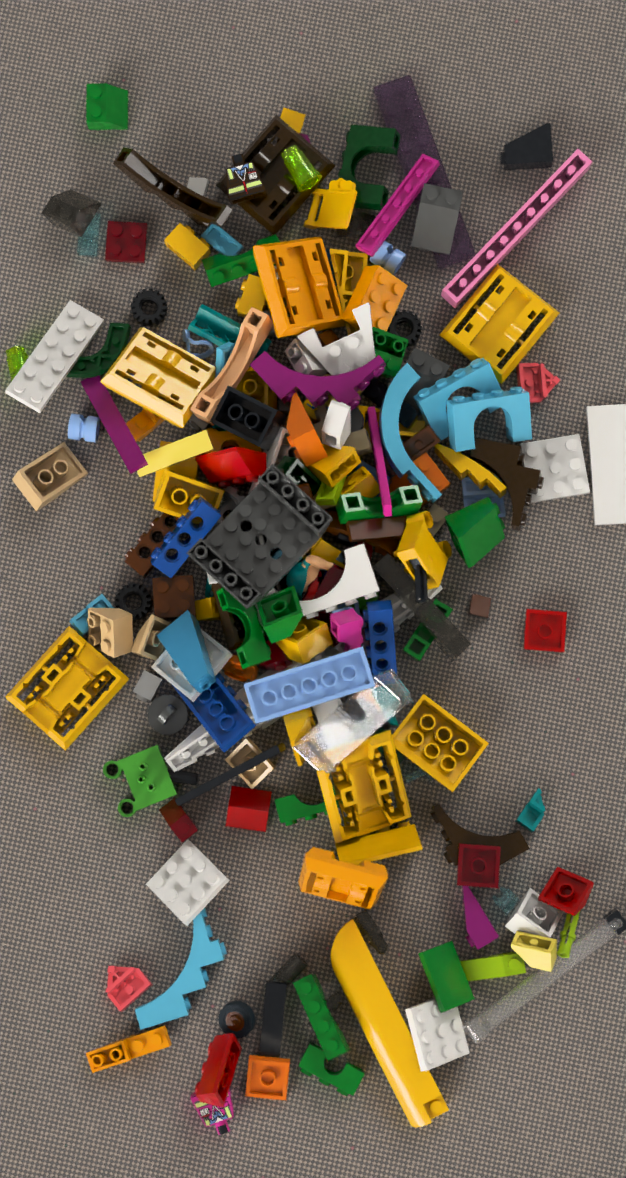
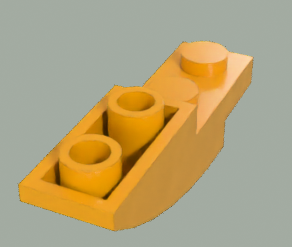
(144, 423)
(128, 1048)

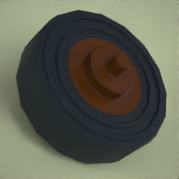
(237, 1019)

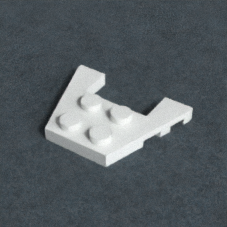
(346, 352)

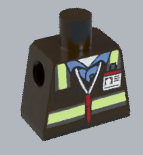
(243, 181)

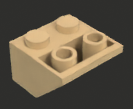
(110, 630)

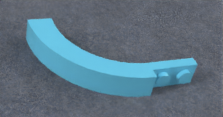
(390, 435)

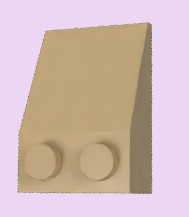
(49, 476)

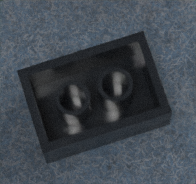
(248, 418)

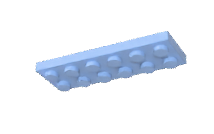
(309, 685)

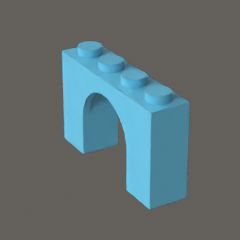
(433, 400)
(464, 410)

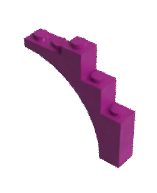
(316, 389)

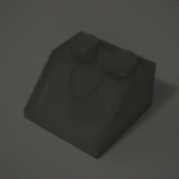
(71, 211)

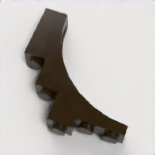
(152, 180)

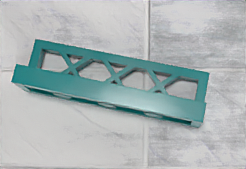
(219, 325)

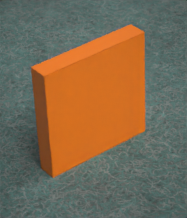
(267, 1077)

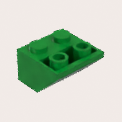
(390, 349)

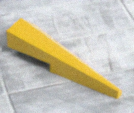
(347, 270)

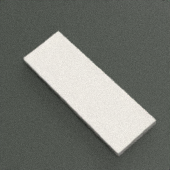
(608, 462)

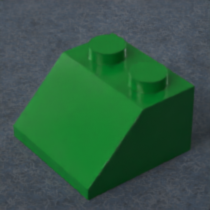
(106, 107)

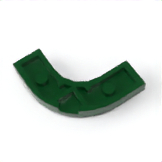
(102, 360)

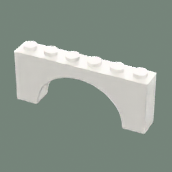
(355, 583)

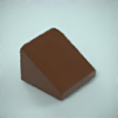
(479, 606)

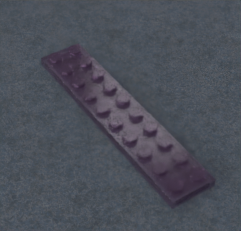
(403, 111)

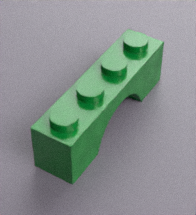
(224, 268)
(354, 506)
(254, 648)
(291, 809)
(316, 1008)

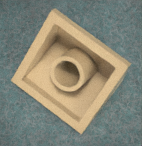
(243, 753)

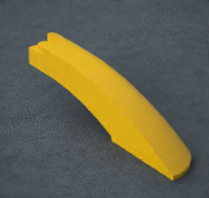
(384, 1027)

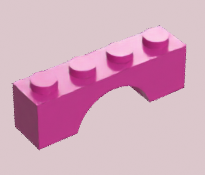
(347, 628)

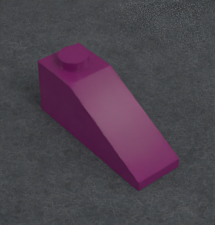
(477, 925)

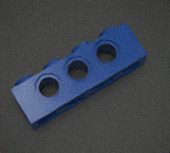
(170, 564)
(380, 612)

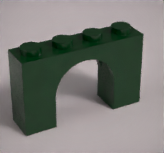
(361, 142)

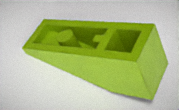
(493, 966)

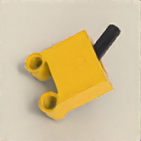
(422, 554)

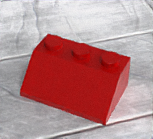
(232, 466)
(218, 1070)

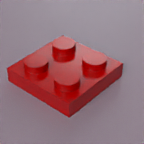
(545, 630)

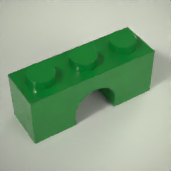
(421, 637)
(345, 1080)

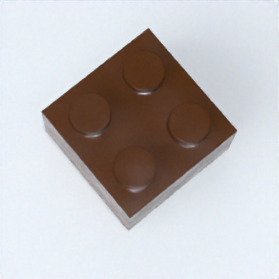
(173, 596)

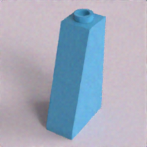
(188, 650)

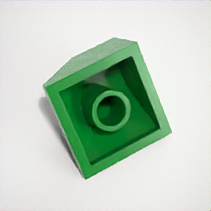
(280, 613)

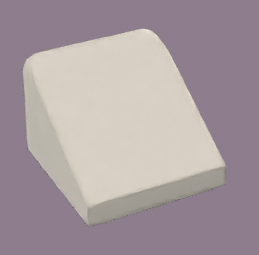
(198, 185)

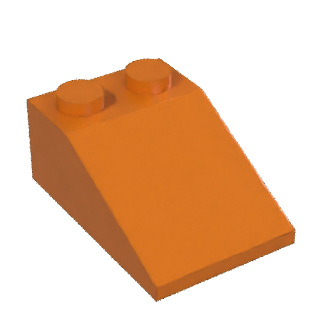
(303, 434)
(430, 470)

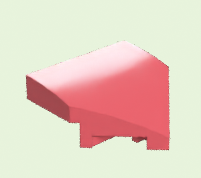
(535, 380)
(126, 985)

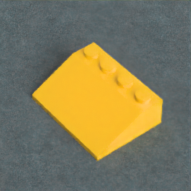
(438, 742)
(380, 845)

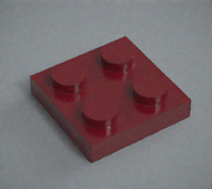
(126, 242)
(478, 865)

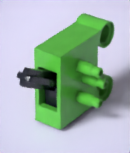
(148, 778)

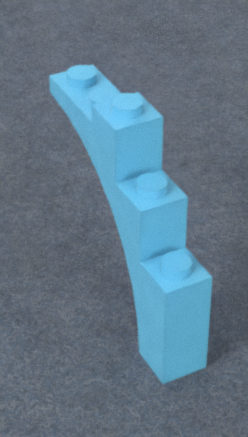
(172, 1002)

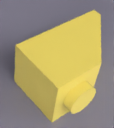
(535, 950)

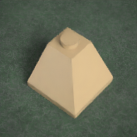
(146, 642)

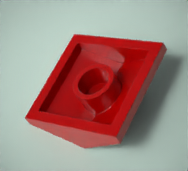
(248, 808)
(566, 891)

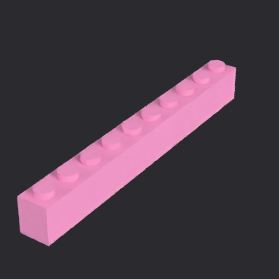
(516, 228)

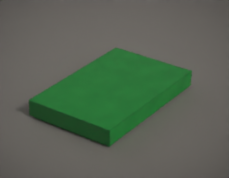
(446, 976)

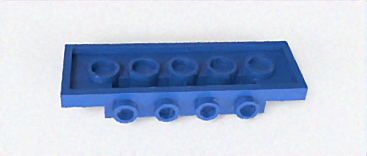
(221, 713)

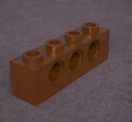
(134, 560)

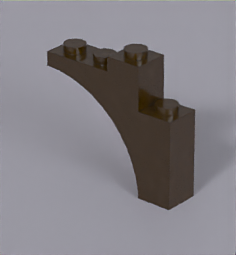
(519, 481)
(511, 844)

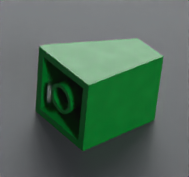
(475, 530)

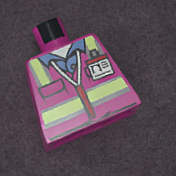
(214, 1114)

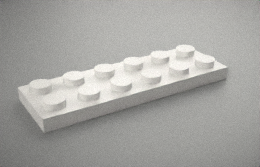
(54, 356)

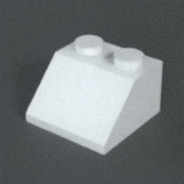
(534, 916)

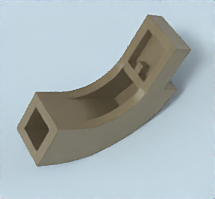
(358, 439)

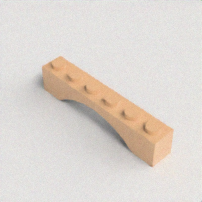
(250, 339)

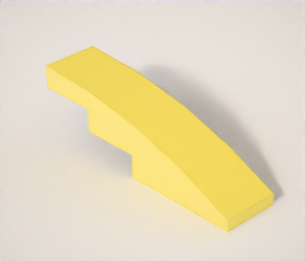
(176, 452)

